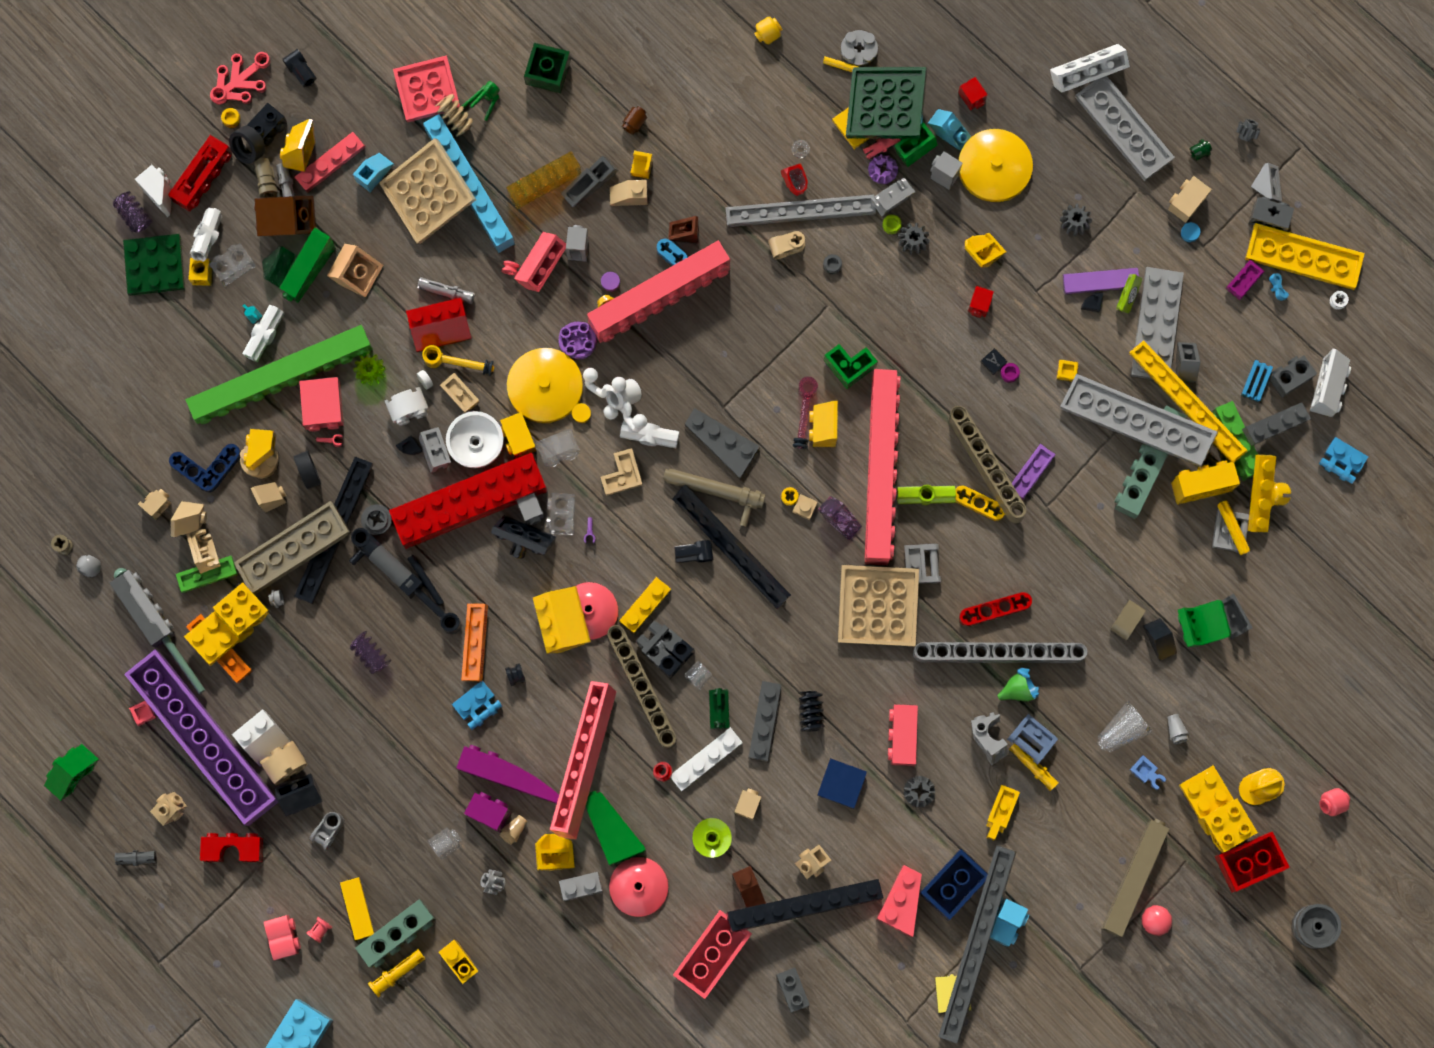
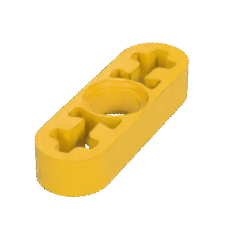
(994, 504)

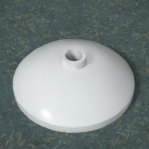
(473, 427)

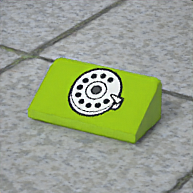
(1129, 293)

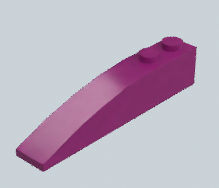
(499, 771)

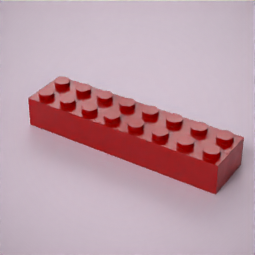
(467, 501)

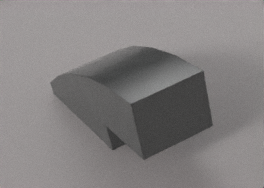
(589, 181)

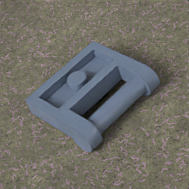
(1036, 734)

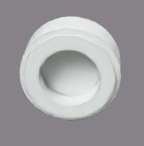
(424, 379)

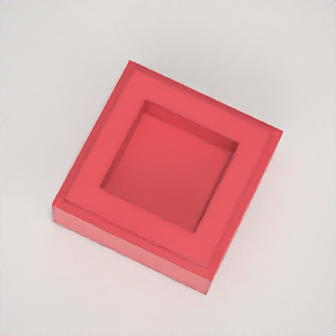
(142, 713)

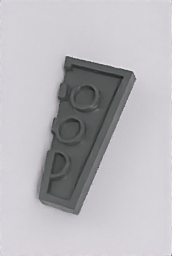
(723, 442)

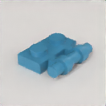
(1346, 456)
(475, 699)

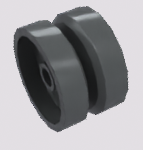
(1322, 916)

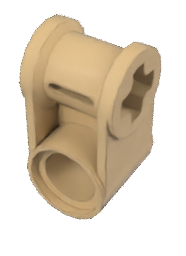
(784, 245)

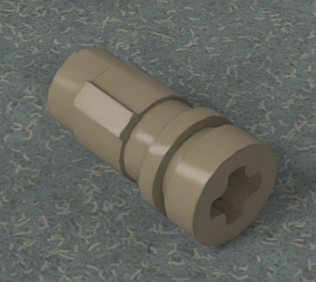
(265, 177)

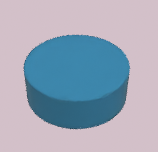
(1190, 232)

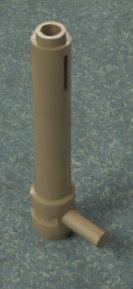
(743, 496)

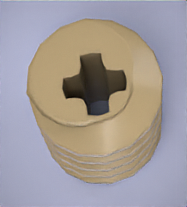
(454, 114)

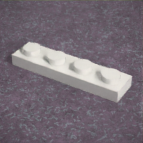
(706, 759)

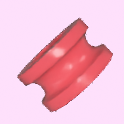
(510, 268)

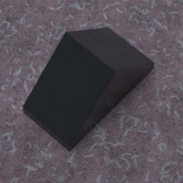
(1160, 639)

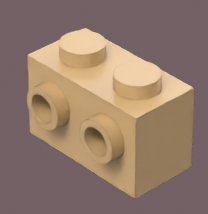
(1189, 199)

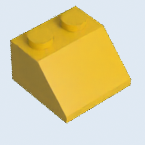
(298, 146)
(824, 424)

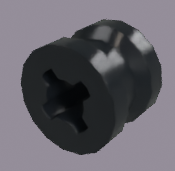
(515, 674)

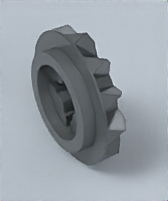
(373, 511)
(912, 797)

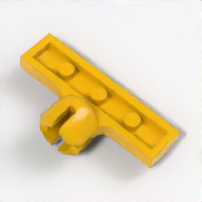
(1265, 493)

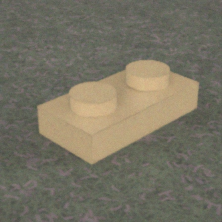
(459, 393)

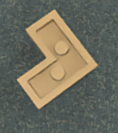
(626, 478)

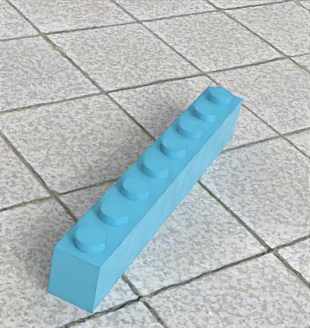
(483, 205)

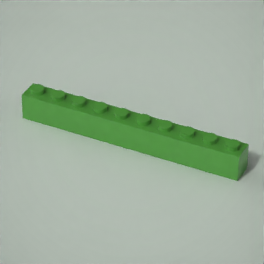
(279, 374)

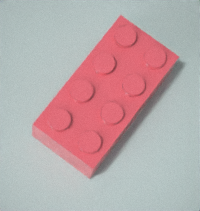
(711, 955)

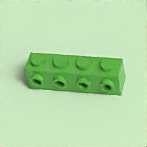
(1232, 421)

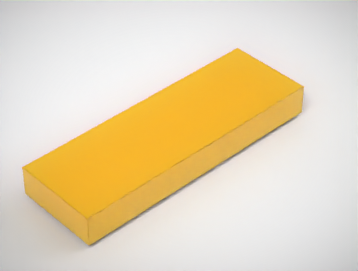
(357, 908)

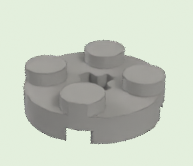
(866, 41)

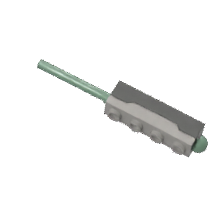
(149, 617)

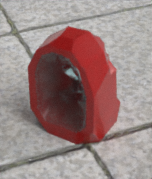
(795, 179)

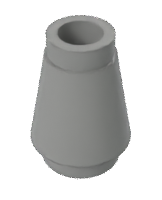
(1177, 730)

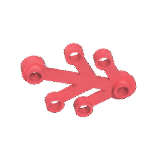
(238, 80)

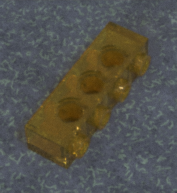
(543, 180)

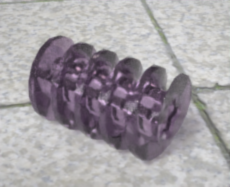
(131, 213)
(369, 654)

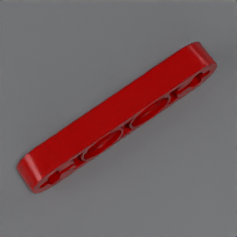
(994, 606)

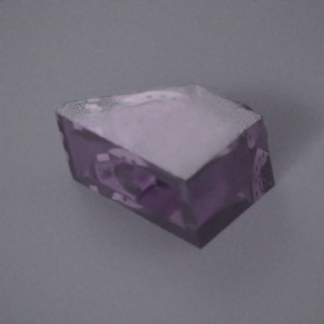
(840, 517)

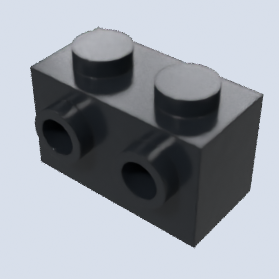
(268, 123)
(298, 795)

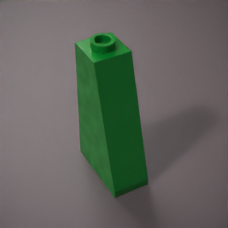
(307, 265)
(613, 833)

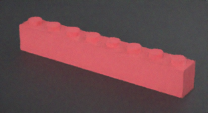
(583, 760)

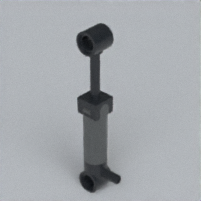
(398, 574)

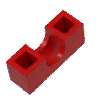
(249, 847)

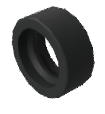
(253, 138)
(307, 470)

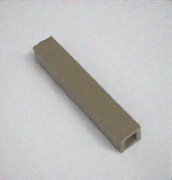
(1135, 877)

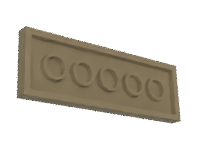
(292, 548)

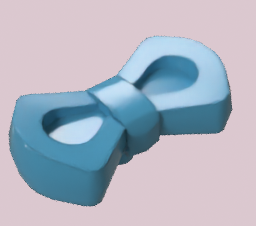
(1280, 293)

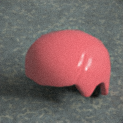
(1157, 920)

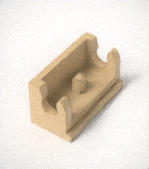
(203, 551)

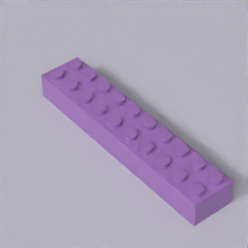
(201, 737)

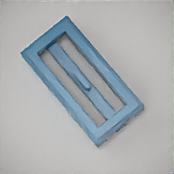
(1262, 366)

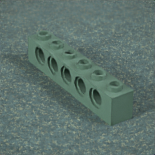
(1130, 506)

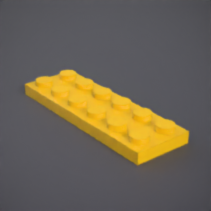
(1304, 256)

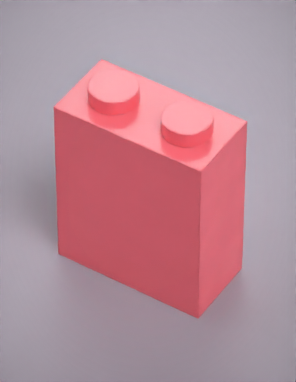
(321, 404)

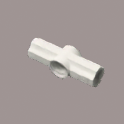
(206, 234)
(263, 333)
(651, 435)

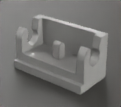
(892, 196)
(434, 449)

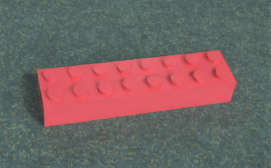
(659, 292)

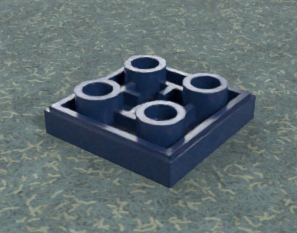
(842, 783)

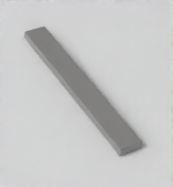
(799, 210)

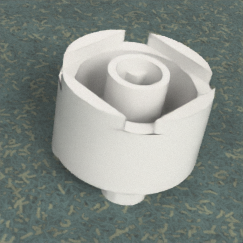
(406, 406)

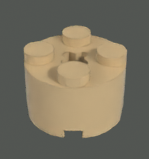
(283, 763)

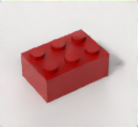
(1252, 862)

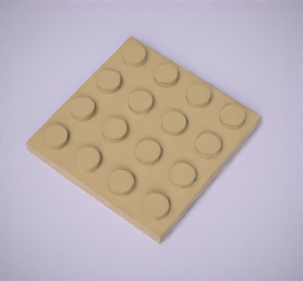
(427, 191)
(878, 605)

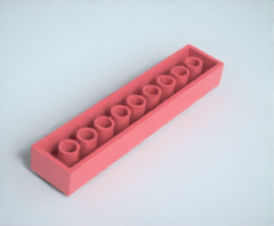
(880, 467)

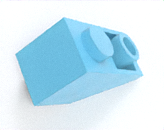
(949, 128)
(372, 171)

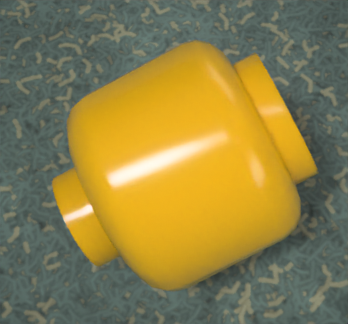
(768, 30)

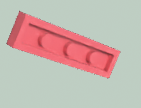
(330, 162)

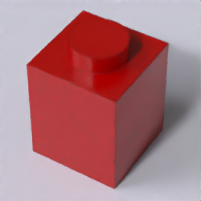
(973, 94)
(980, 302)

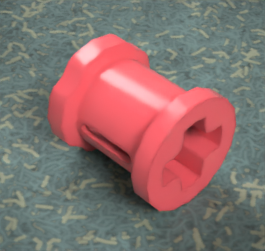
(319, 929)

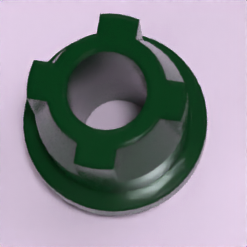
(1200, 150)

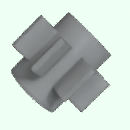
(493, 882)

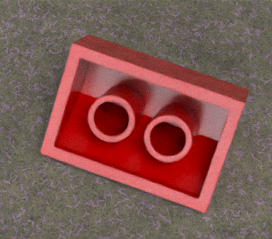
(439, 324)

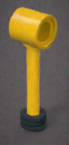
(486, 367)

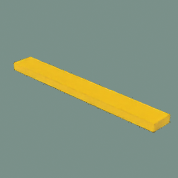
(1187, 400)

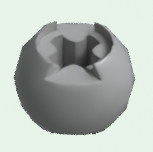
(88, 566)

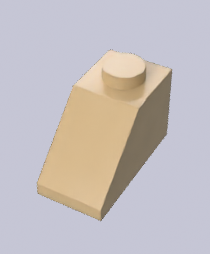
(629, 193)
(269, 496)
(187, 518)

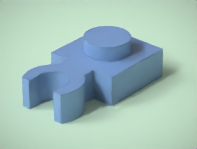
(1144, 770)

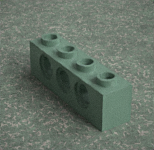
(368, 948)

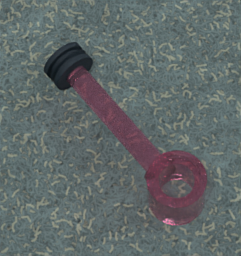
(801, 442)

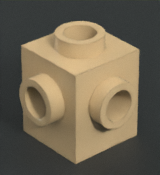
(168, 808)
(812, 862)

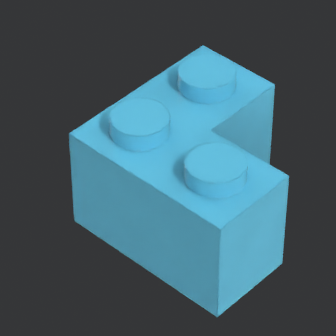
(1009, 919)

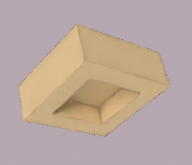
(805, 507)

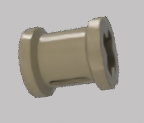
(67, 546)

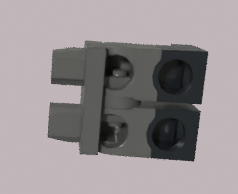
(661, 643)

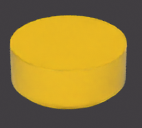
(230, 117)
(581, 413)

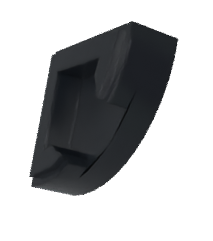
(1093, 303)
(409, 446)

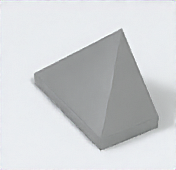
(1269, 182)

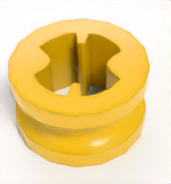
(795, 496)

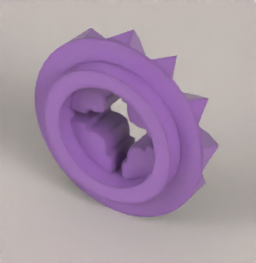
(887, 176)

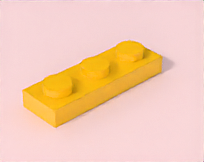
(645, 605)

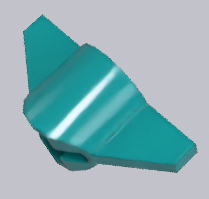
(252, 313)

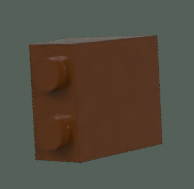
(284, 215)

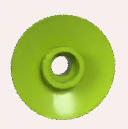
(712, 827)

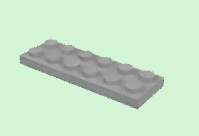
(1124, 127)
(1158, 315)

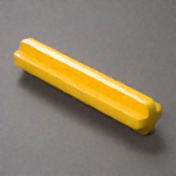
(1233, 527)

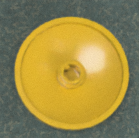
(995, 165)
(544, 385)

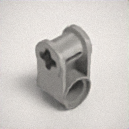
(326, 830)

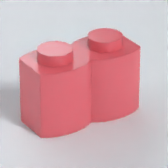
(281, 937)

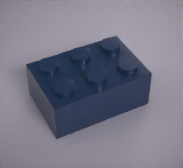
(954, 884)

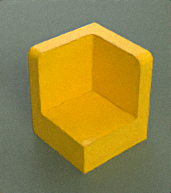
(641, 164)

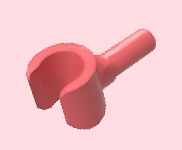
(331, 440)

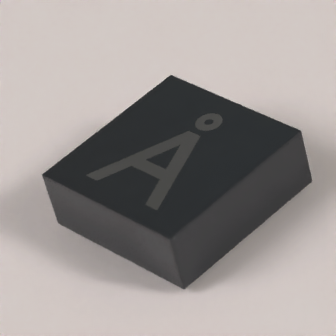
(993, 361)

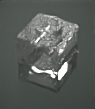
(698, 675)

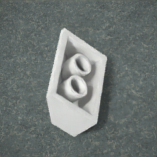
(1331, 384)

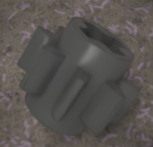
(1248, 130)

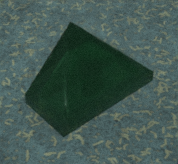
(277, 265)

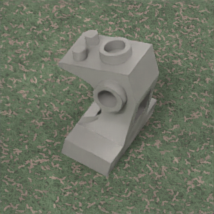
(992, 748)

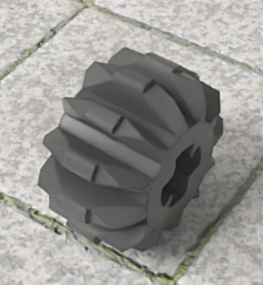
(1076, 212)
(917, 233)

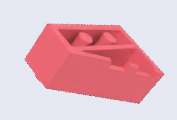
(902, 901)

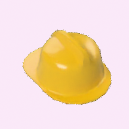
(1261, 786)

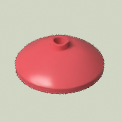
(604, 608)
(642, 901)

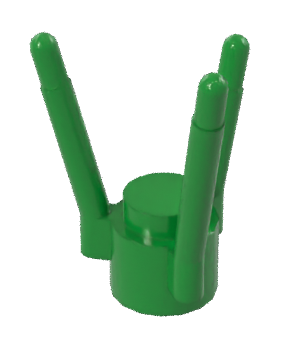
(488, 92)

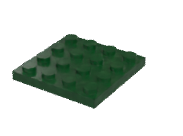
(886, 103)

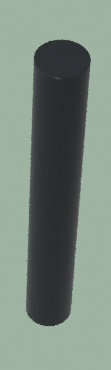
(425, 580)

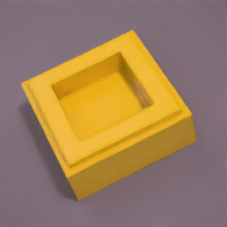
(1067, 370)

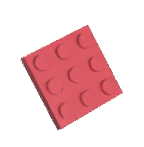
(424, 86)

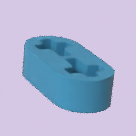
(675, 250)

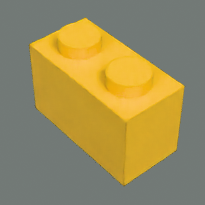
(518, 435)

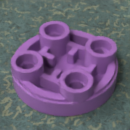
(577, 340)

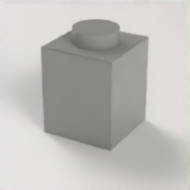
(530, 509)

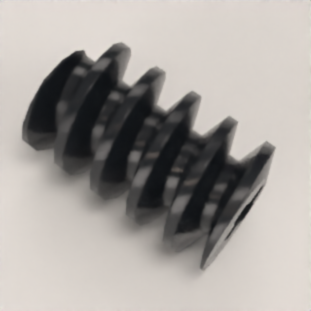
(811, 710)

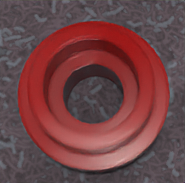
(657, 771)

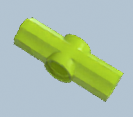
(913, 495)

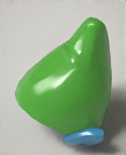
(1019, 687)

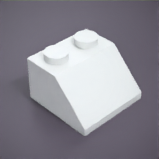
(156, 187)
(260, 736)

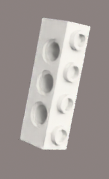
(1089, 68)

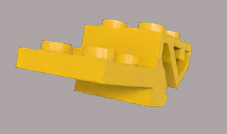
(227, 625)
(1217, 810)

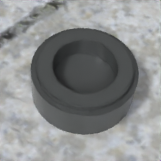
(832, 264)

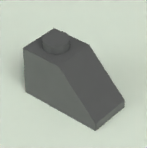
(1187, 362)

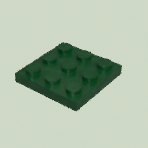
(154, 264)

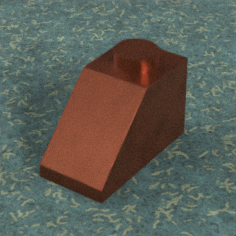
(748, 887)

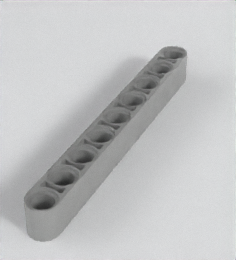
(1008, 648)

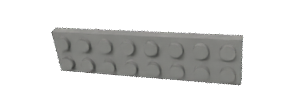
(1139, 420)

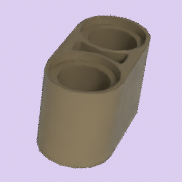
(1127, 619)

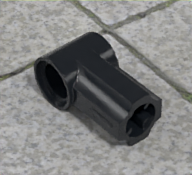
(297, 64)
(699, 551)

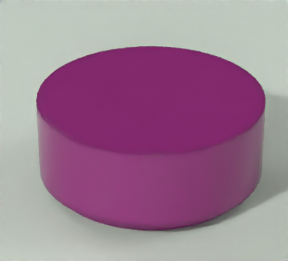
(1010, 372)

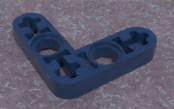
(204, 474)

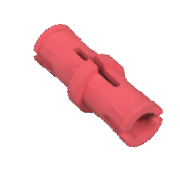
(880, 146)

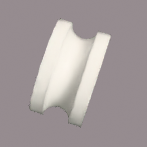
(1343, 295)

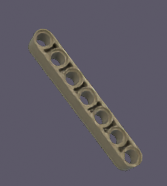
(987, 473)
(635, 679)

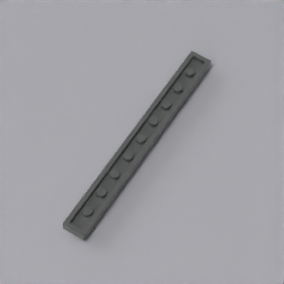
(977, 944)

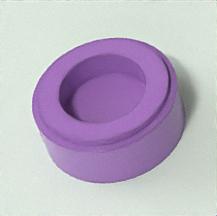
(610, 281)

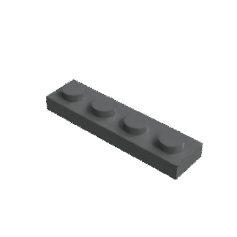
(1276, 424)
(764, 721)

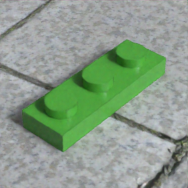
(193, 579)

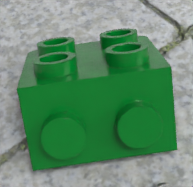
(1204, 624)

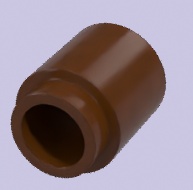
(634, 120)

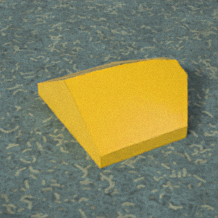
(984, 249)
(554, 853)

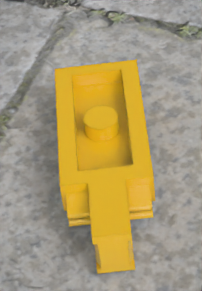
(1001, 811)

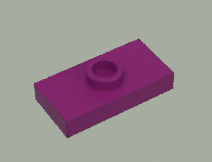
(1245, 280)

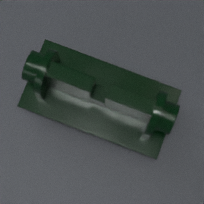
(719, 708)

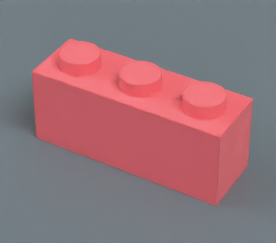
(540, 262)
(903, 735)

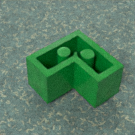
(913, 149)
(850, 369)
(69, 770)

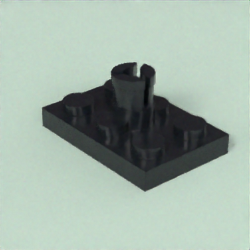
(523, 537)

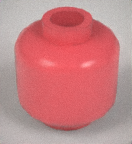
(1334, 802)

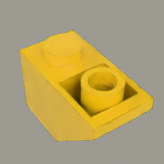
(260, 447)
(458, 961)

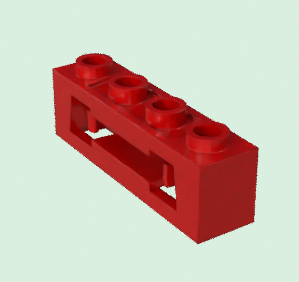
(182, 191)

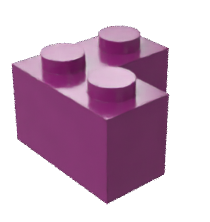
(487, 811)

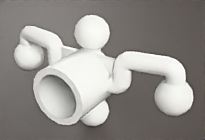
(619, 397)

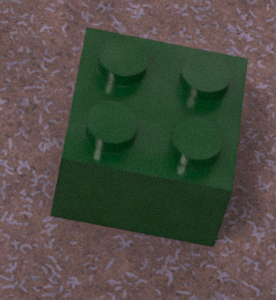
(547, 68)

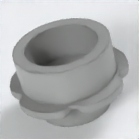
(276, 598)

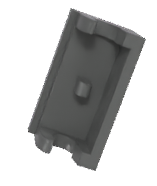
(1236, 617)

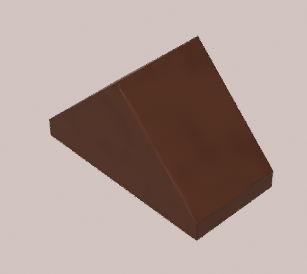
(684, 230)

